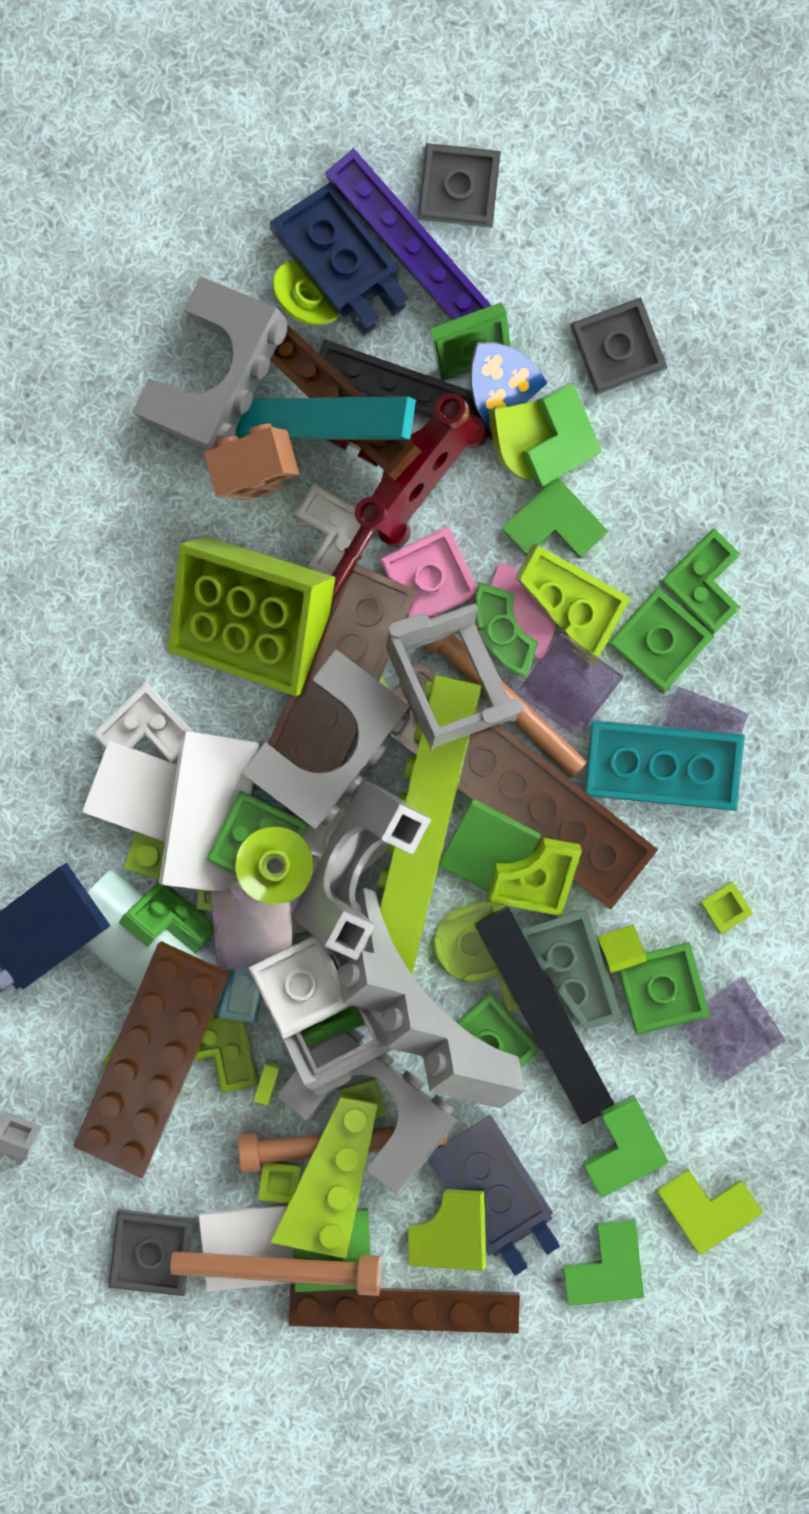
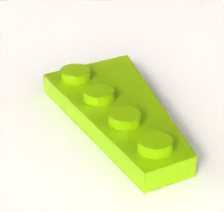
(328, 1194)

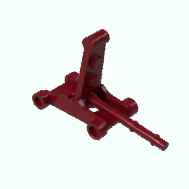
(397, 500)

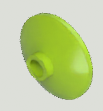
(290, 290)
(267, 845)

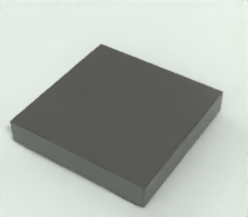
(459, 185)
(618, 346)
(145, 1250)

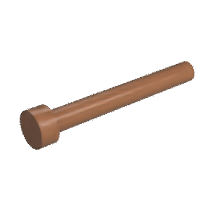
(527, 720)
(255, 1151)
(363, 1275)

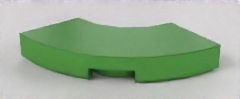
(501, 632)

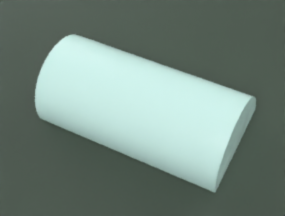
(117, 945)

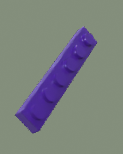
(405, 237)

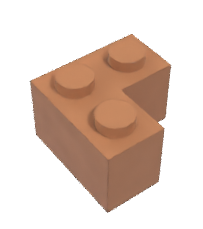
(251, 464)

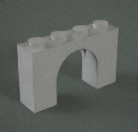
(214, 414)
(375, 715)
(329, 902)
(420, 1121)

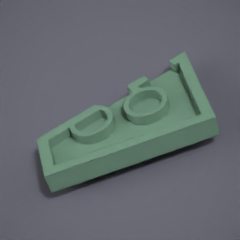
(575, 965)

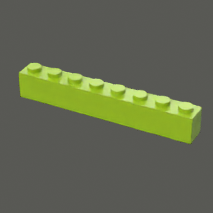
(431, 791)

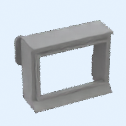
(421, 630)
(337, 1071)

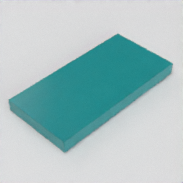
(664, 765)

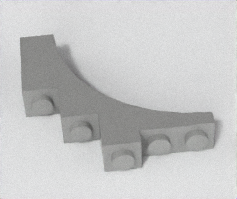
(413, 1023)

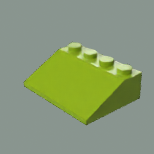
(248, 613)

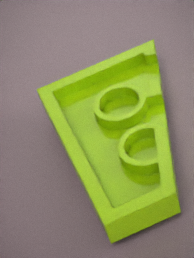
(572, 598)

